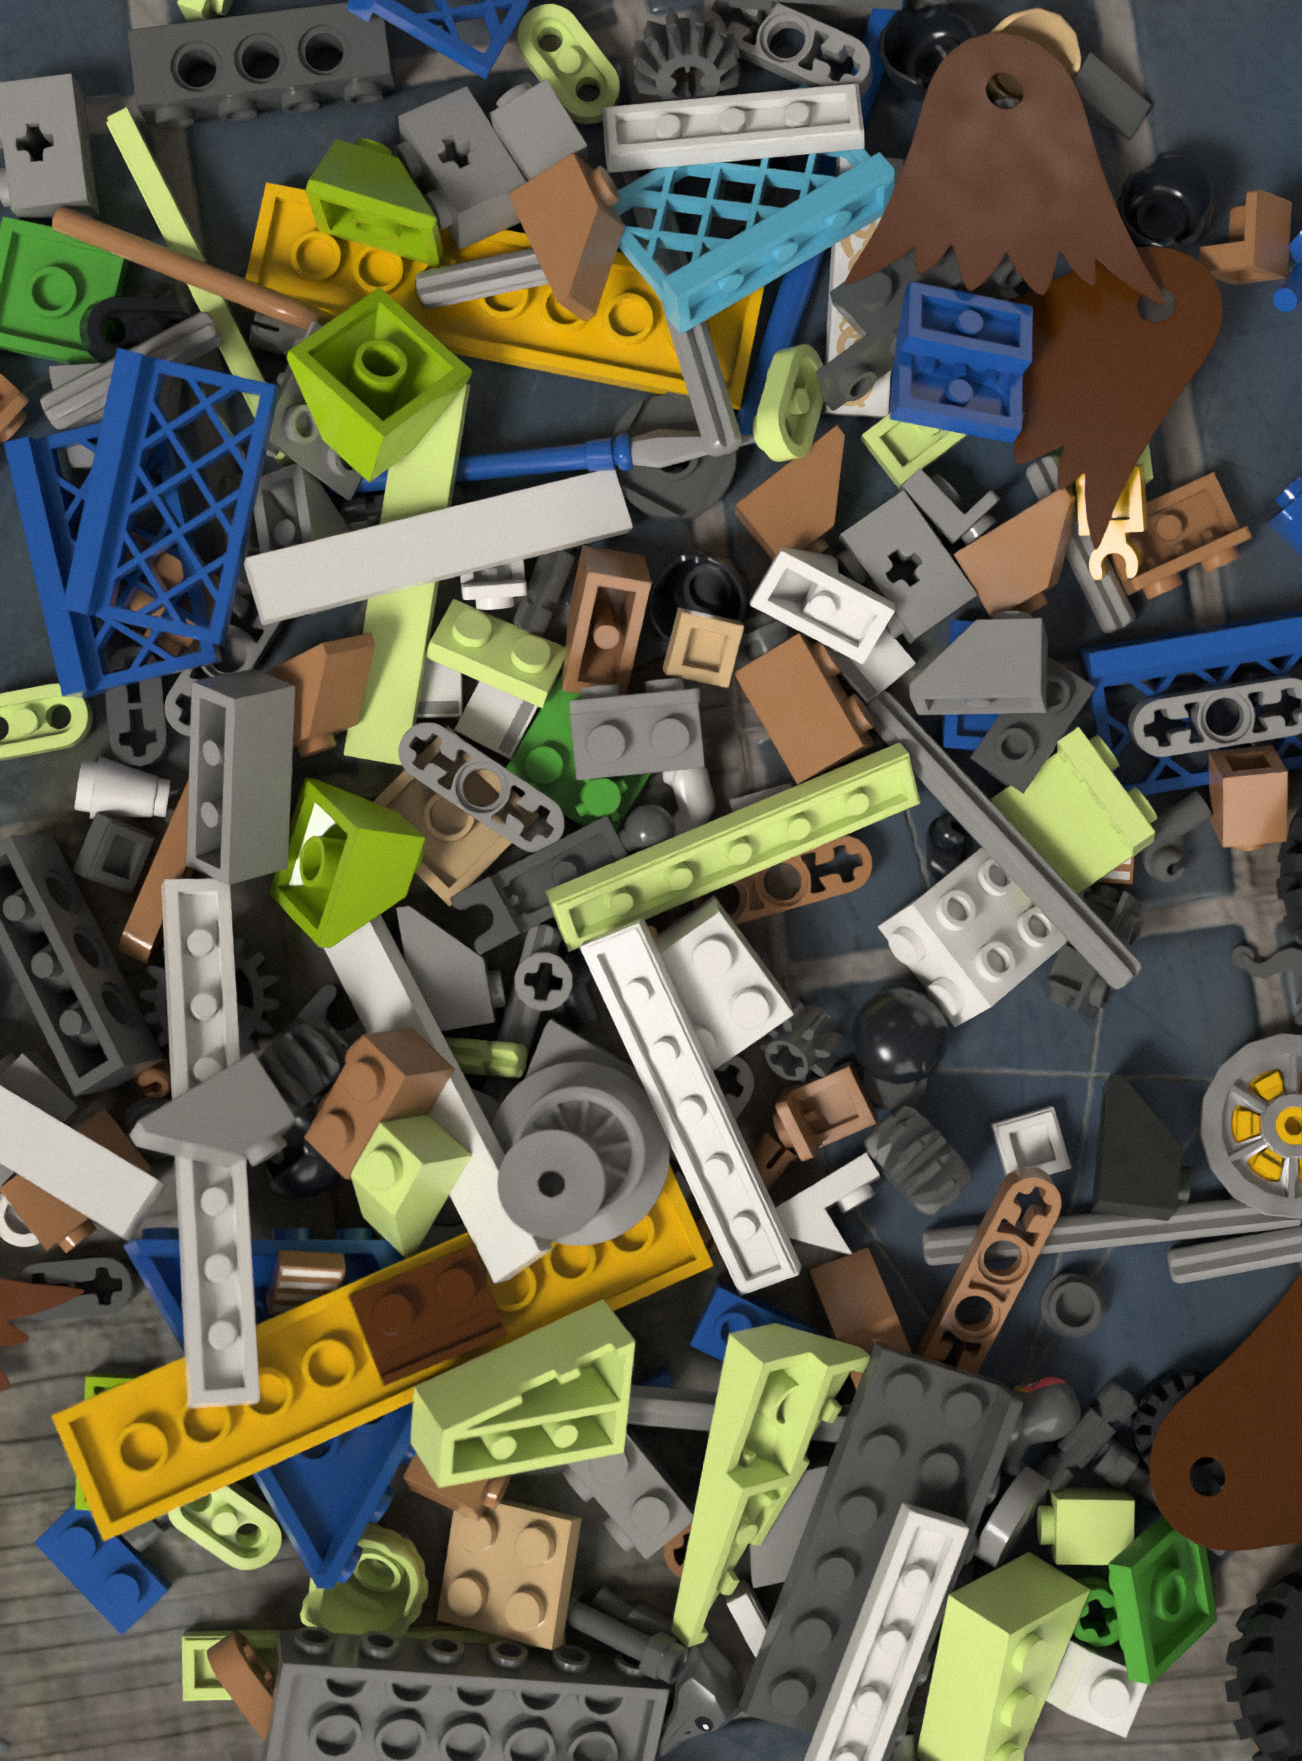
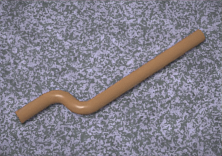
(188, 269)

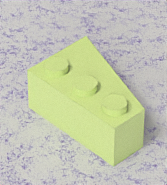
(529, 1402)
(998, 1661)

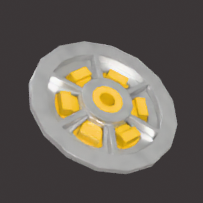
(1255, 1125)

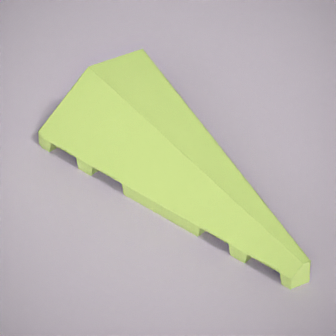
(766, 1409)

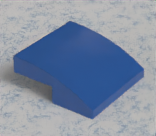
(961, 362)

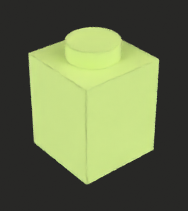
(1086, 1524)

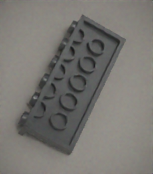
(910, 1437)
(457, 1701)

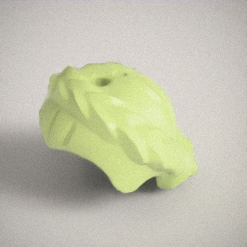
(380, 1593)

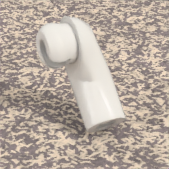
(693, 796)

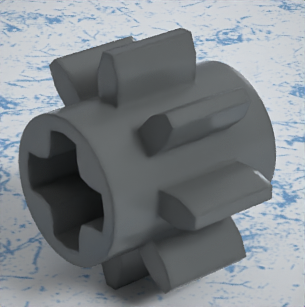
(803, 1044)

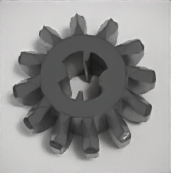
(685, 58)
(305, 1064)
(917, 1160)

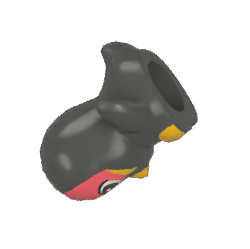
(1048, 1414)

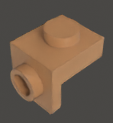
(823, 1110)

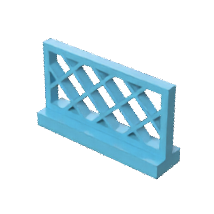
(781, 240)

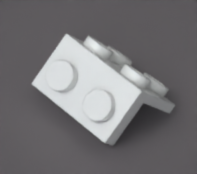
(971, 937)

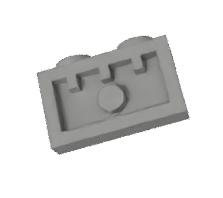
(636, 731)

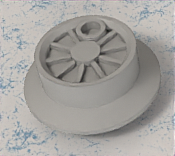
(613, 1119)

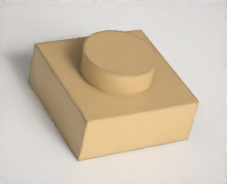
(703, 647)

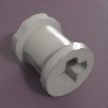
(555, 996)

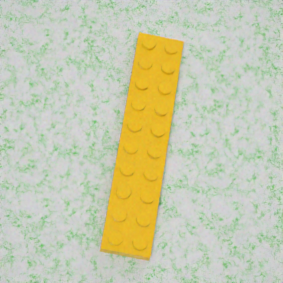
(150, 1453)

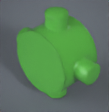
(602, 798)

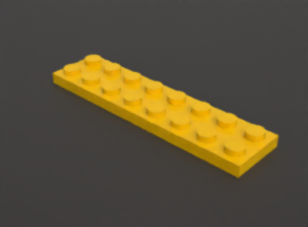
(525, 328)

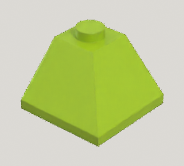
(372, 200)
(375, 382)
(344, 862)

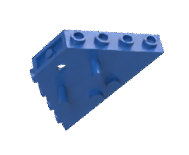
(340, 1484)

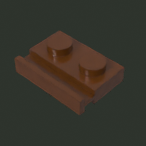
(427, 1315)

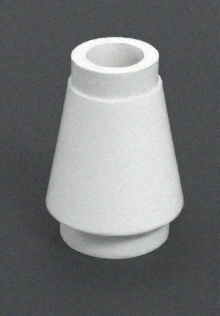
(120, 790)

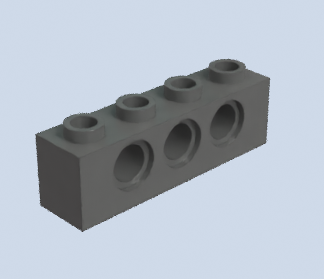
(168, 53)
(69, 969)

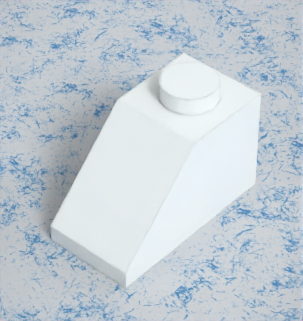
(1096, 1687)

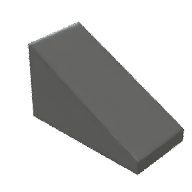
(1109, 97)

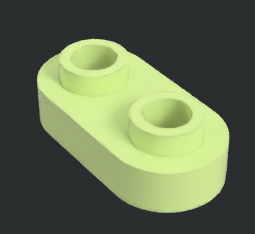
(570, 66)
(789, 404)
(30, 721)
(215, 1524)

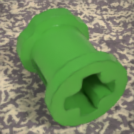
(1090, 1631)

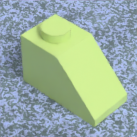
(407, 1178)

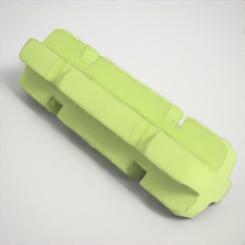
(489, 1057)

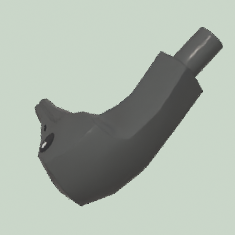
(708, 1685)

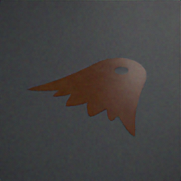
(1004, 178)
(1109, 375)
(1252, 1425)

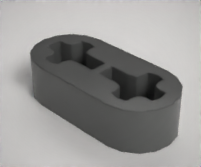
(122, 711)
(77, 1270)

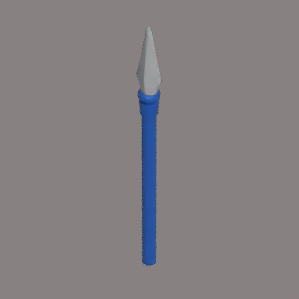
(651, 449)

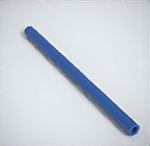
(799, 281)

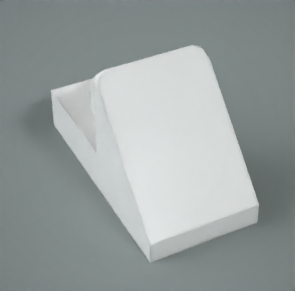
(820, 602)
(806, 1213)

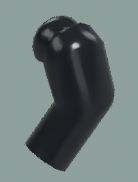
(945, 845)
(580, 1004)

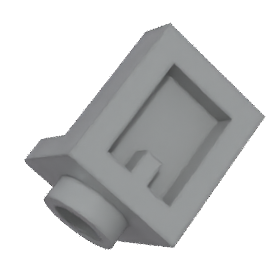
(938, 503)

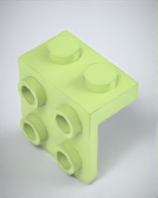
(1080, 812)

